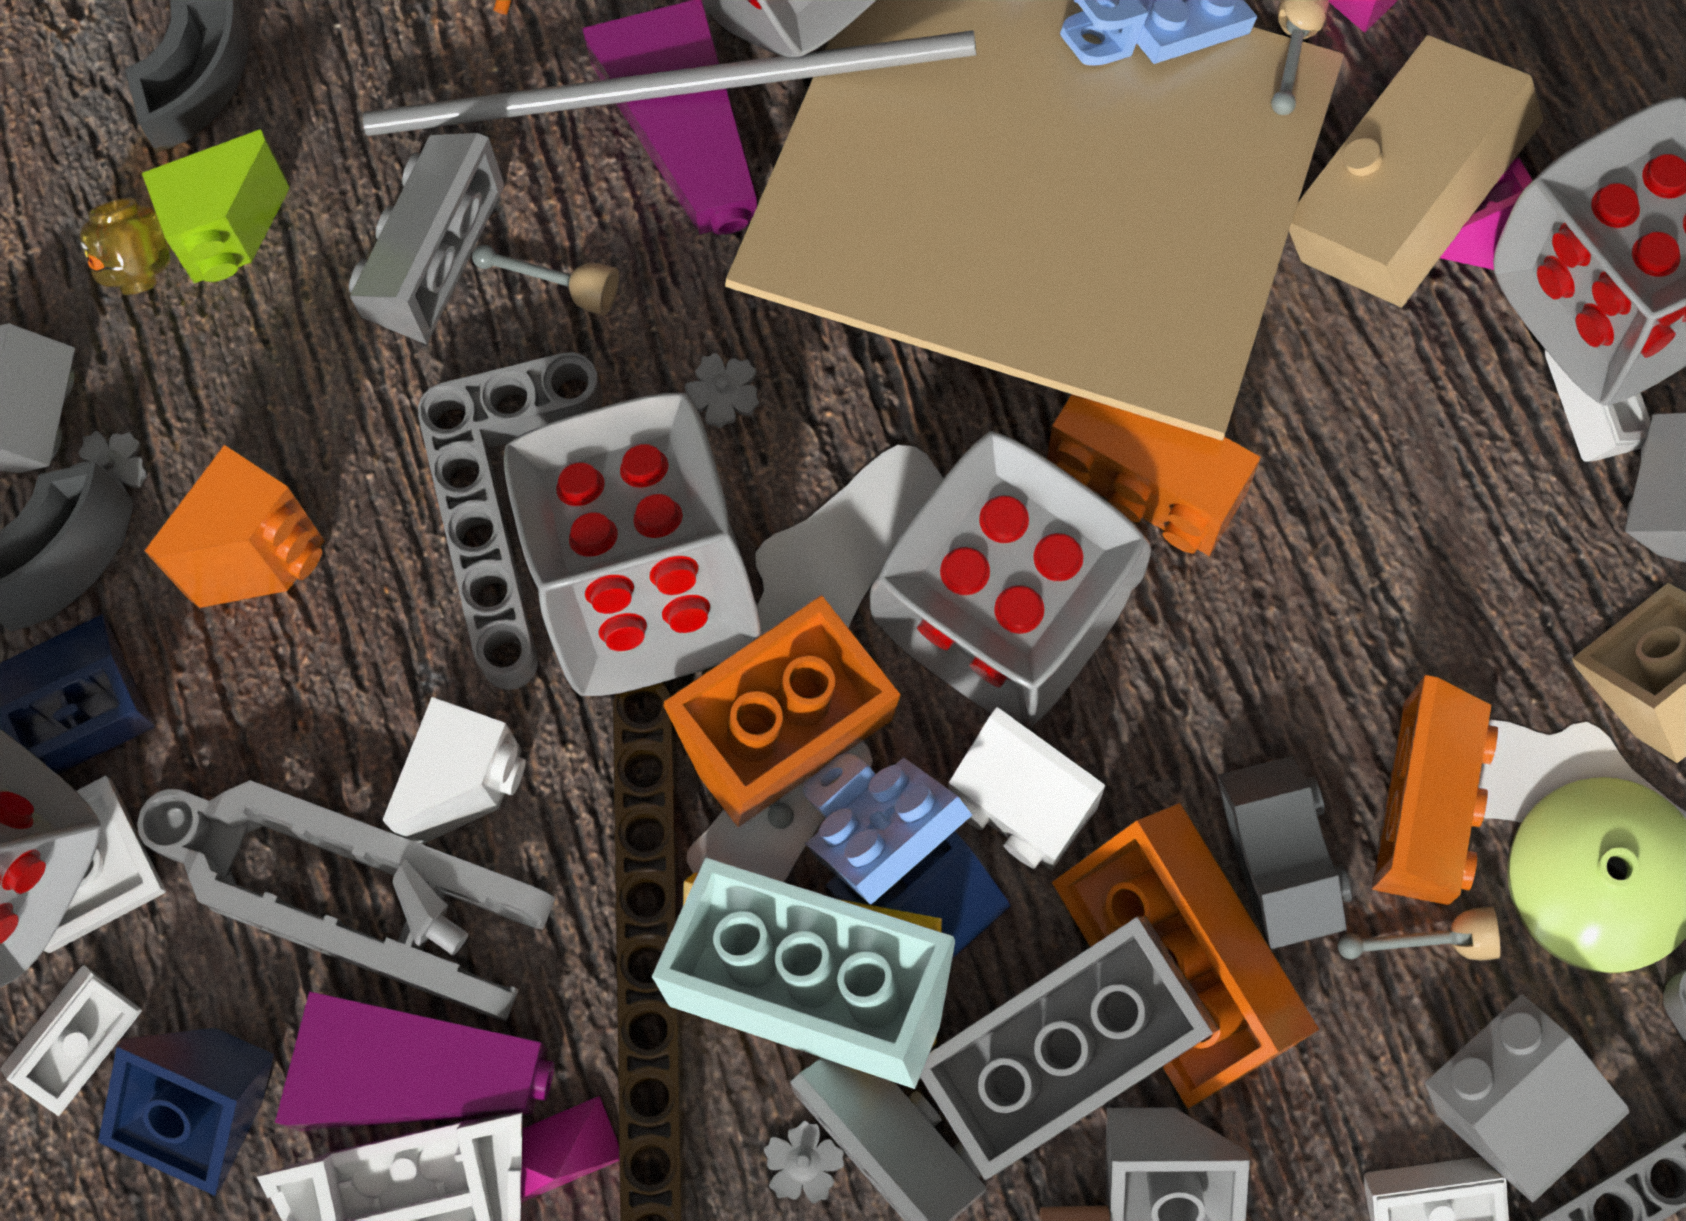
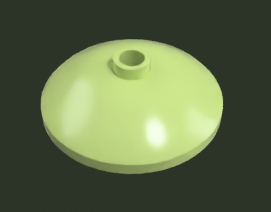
(1564, 883)

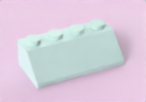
(807, 972)

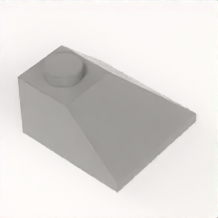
(1172, 1168)

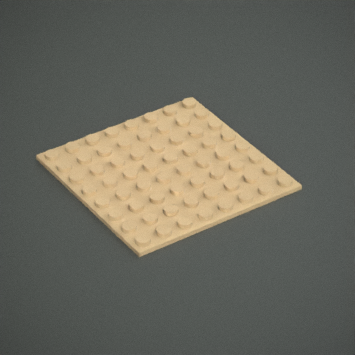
(1045, 207)

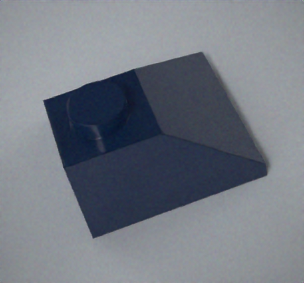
(185, 1102)

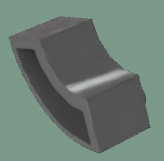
(190, 71)
(60, 543)
(1283, 852)

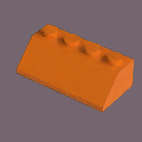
(1171, 877)

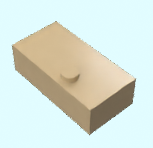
(1415, 169)

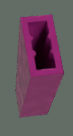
(687, 134)
(396, 1067)

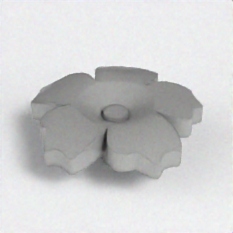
(723, 390)
(116, 458)
(803, 1163)

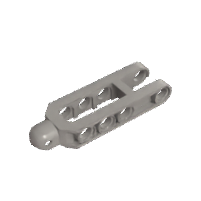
(209, 835)

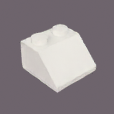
(453, 773)
(1025, 791)

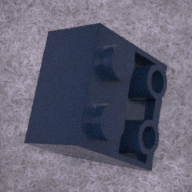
(72, 697)
(942, 885)

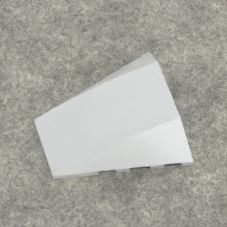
(427, 1175)

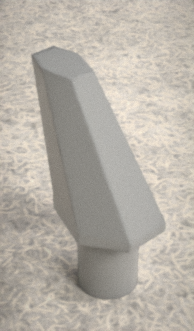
(426, 911)

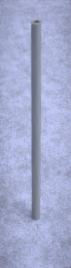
(670, 83)

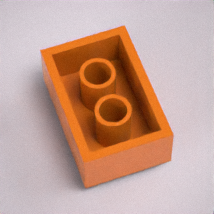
(1154, 470)

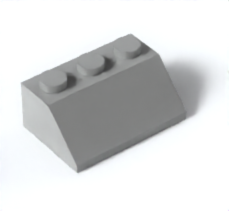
(428, 234)
(891, 1141)

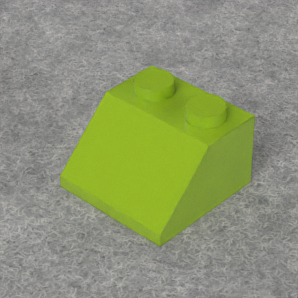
(218, 204)

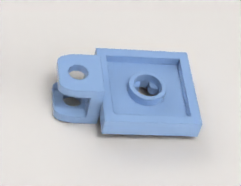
(1158, 26)
(878, 821)

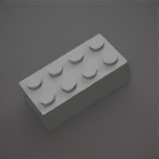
(1066, 1046)

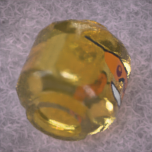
(124, 245)

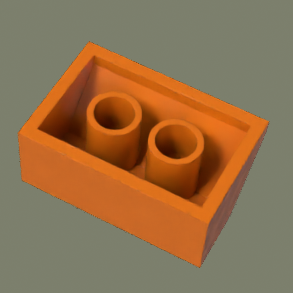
(236, 535)
(781, 710)
(1435, 794)

